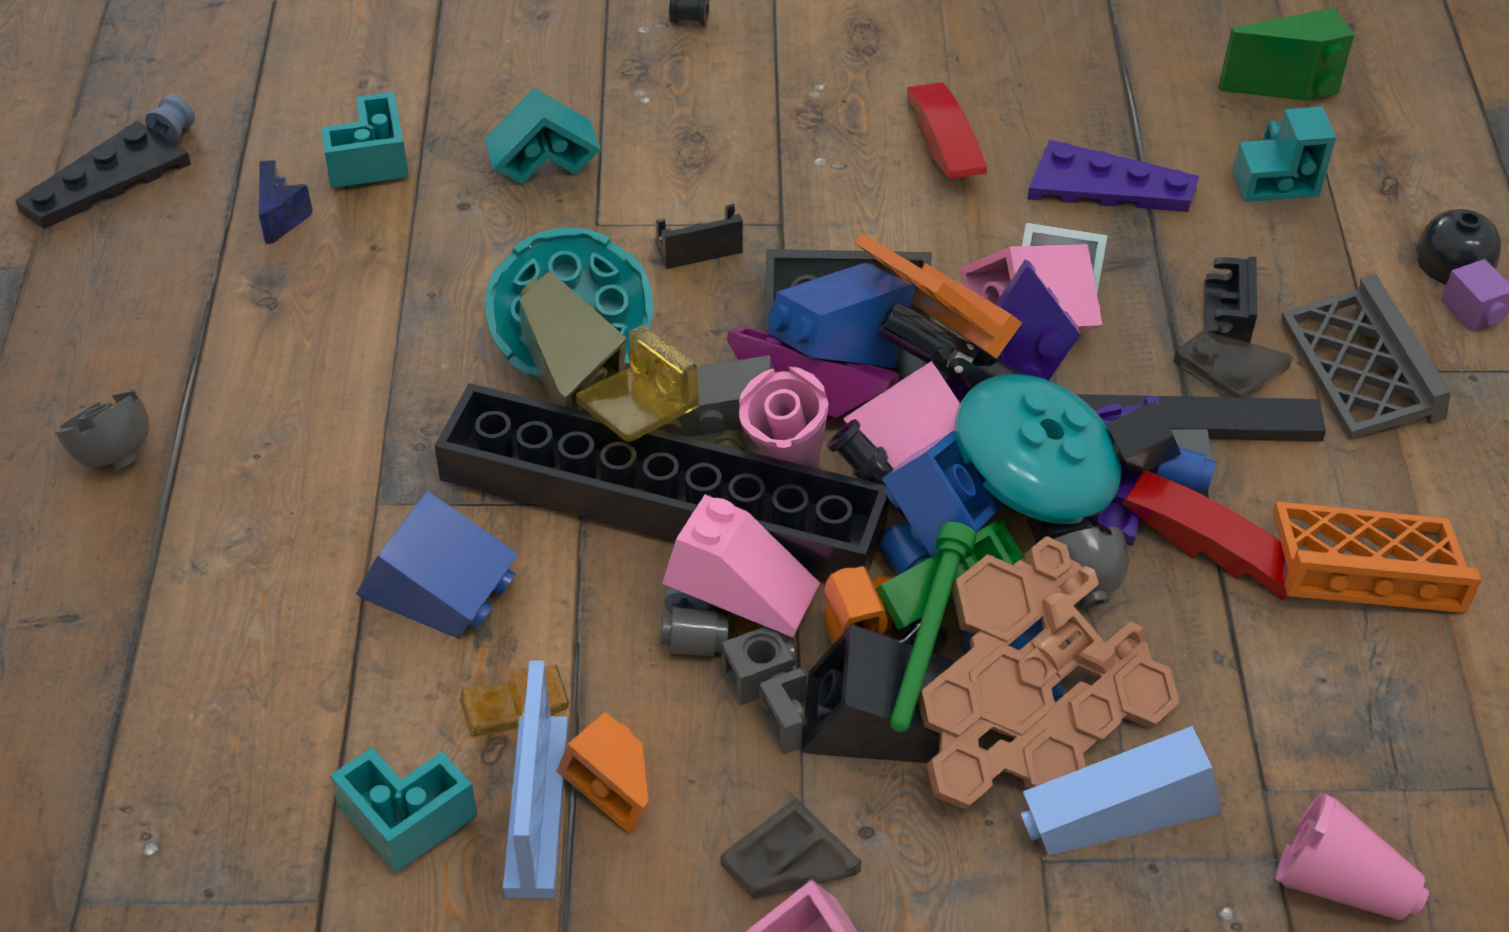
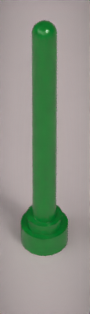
(954, 545)

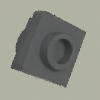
(781, 707)

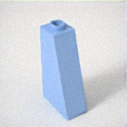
(1125, 795)

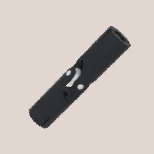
(924, 339)

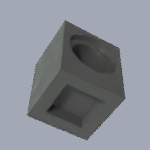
(741, 660)

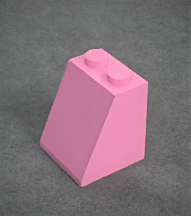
(1060, 267)
(909, 414)

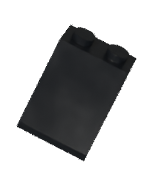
(854, 699)

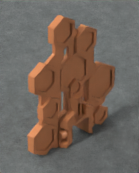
(1012, 687)

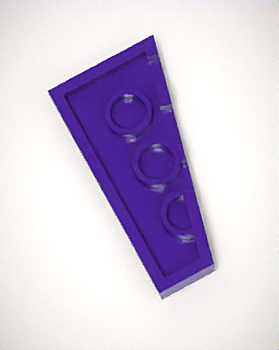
(1093, 174)

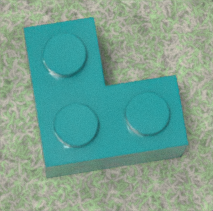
(540, 131)
(367, 148)
(1290, 164)
(404, 814)

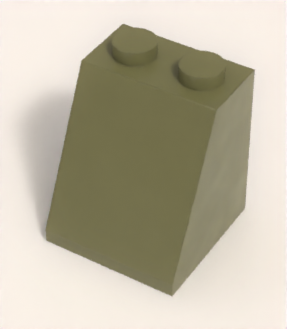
(568, 340)

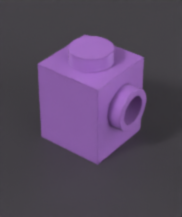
(1477, 295)

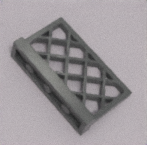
(1400, 350)

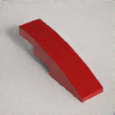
(948, 131)
(1206, 526)

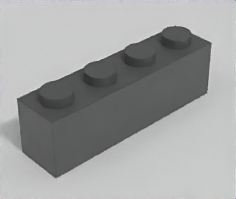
(718, 397)

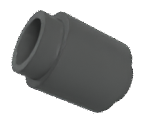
(694, 631)

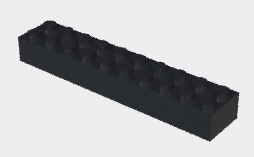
(655, 481)

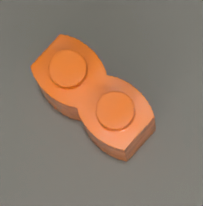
(852, 601)

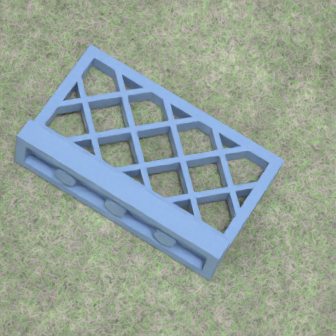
(536, 795)

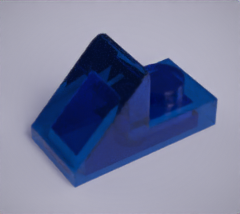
(280, 204)

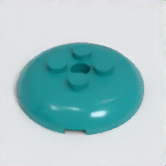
(588, 265)
(1038, 448)

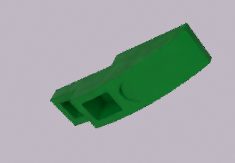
(908, 592)

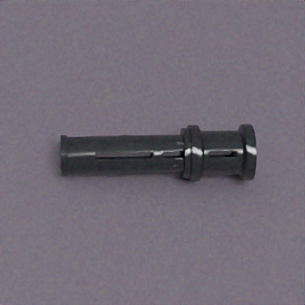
(867, 460)

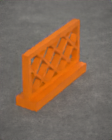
(949, 301)
(1368, 574)

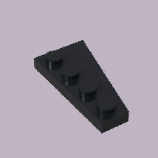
(102, 173)

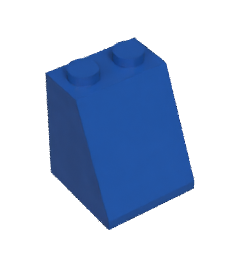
(840, 315)
(439, 569)

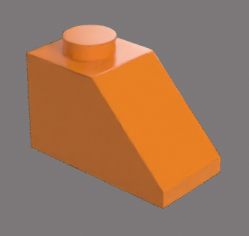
(609, 770)

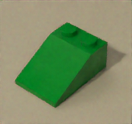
(1288, 56)

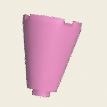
(786, 415)
(1349, 863)

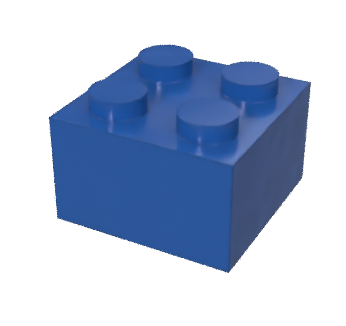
(938, 489)

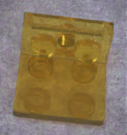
(647, 394)

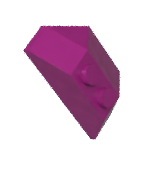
(844, 382)

